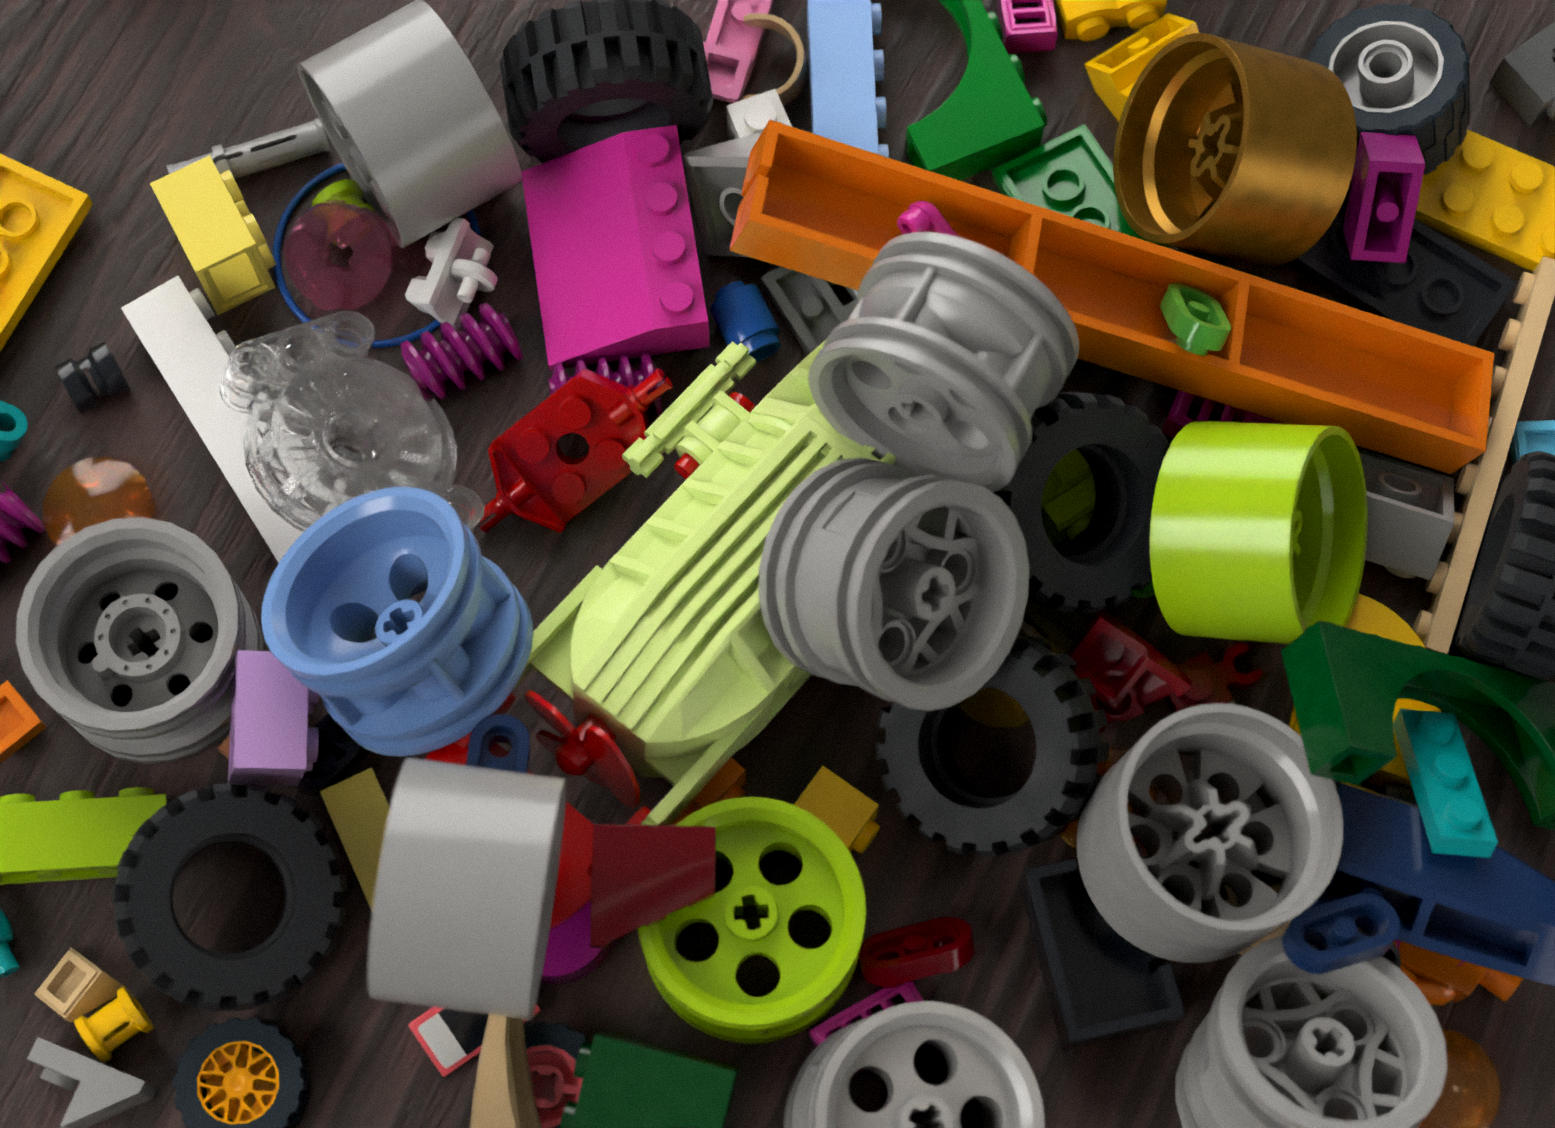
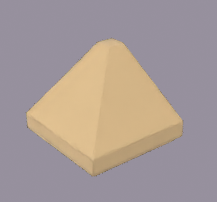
(77, 986)

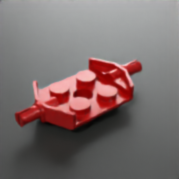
(543, 482)

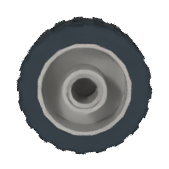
(1402, 75)

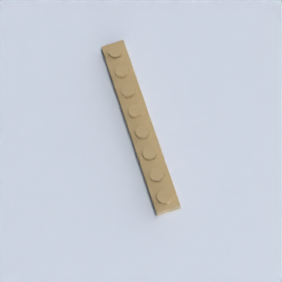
(1481, 478)

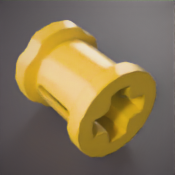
(113, 1024)

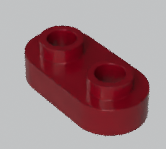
(916, 951)

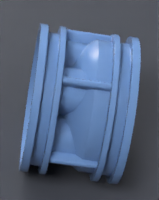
(433, 661)

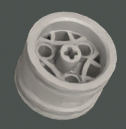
(894, 582)
(1324, 1049)

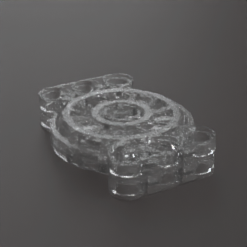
(331, 401)

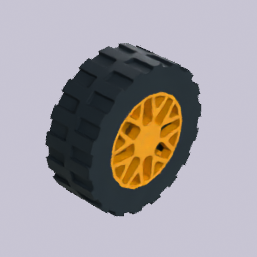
(242, 1077)

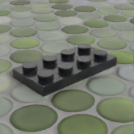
(1435, 290)

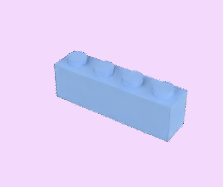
(845, 72)

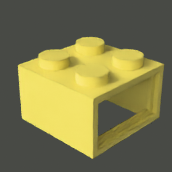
(217, 233)

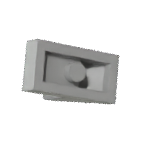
(101, 1089)

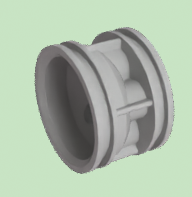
(945, 359)
(979, 1065)

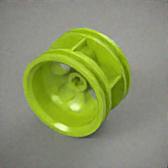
(810, 979)

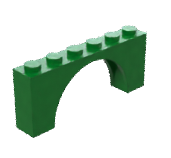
(987, 114)

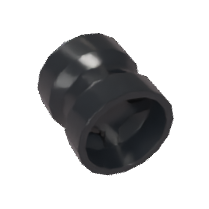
(103, 371)

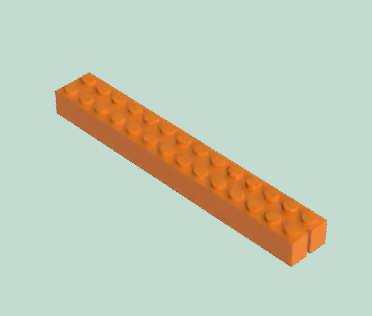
(1288, 351)

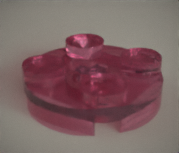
(329, 283)

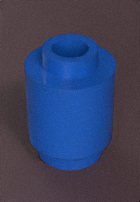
(746, 319)

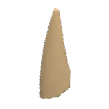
(503, 1079)

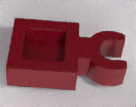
(1212, 681)

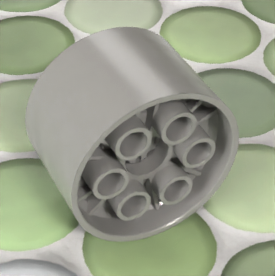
(411, 121)
(1238, 755)
(466, 888)

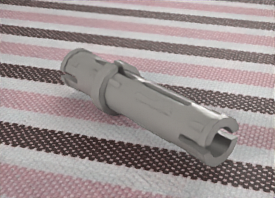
(266, 151)

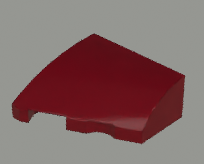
(1123, 669)
(646, 875)

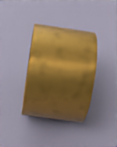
(1234, 150)

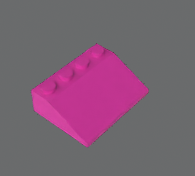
(616, 250)

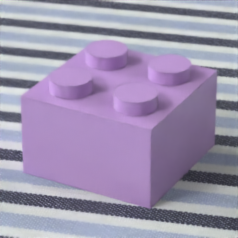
(269, 723)

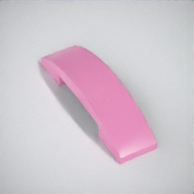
(733, 47)

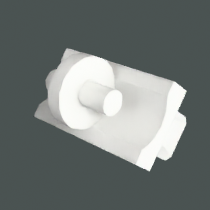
(455, 275)

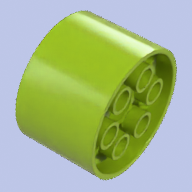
(1258, 530)

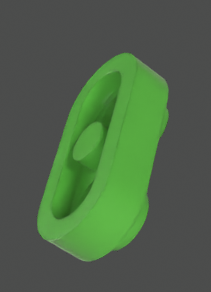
(1195, 319)

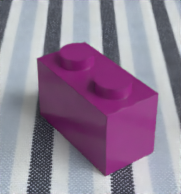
(1383, 197)

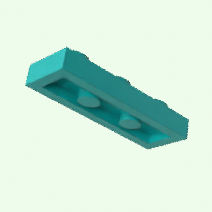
(1444, 784)

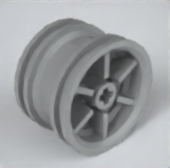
(64, 614)

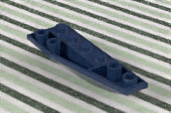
(1460, 906)

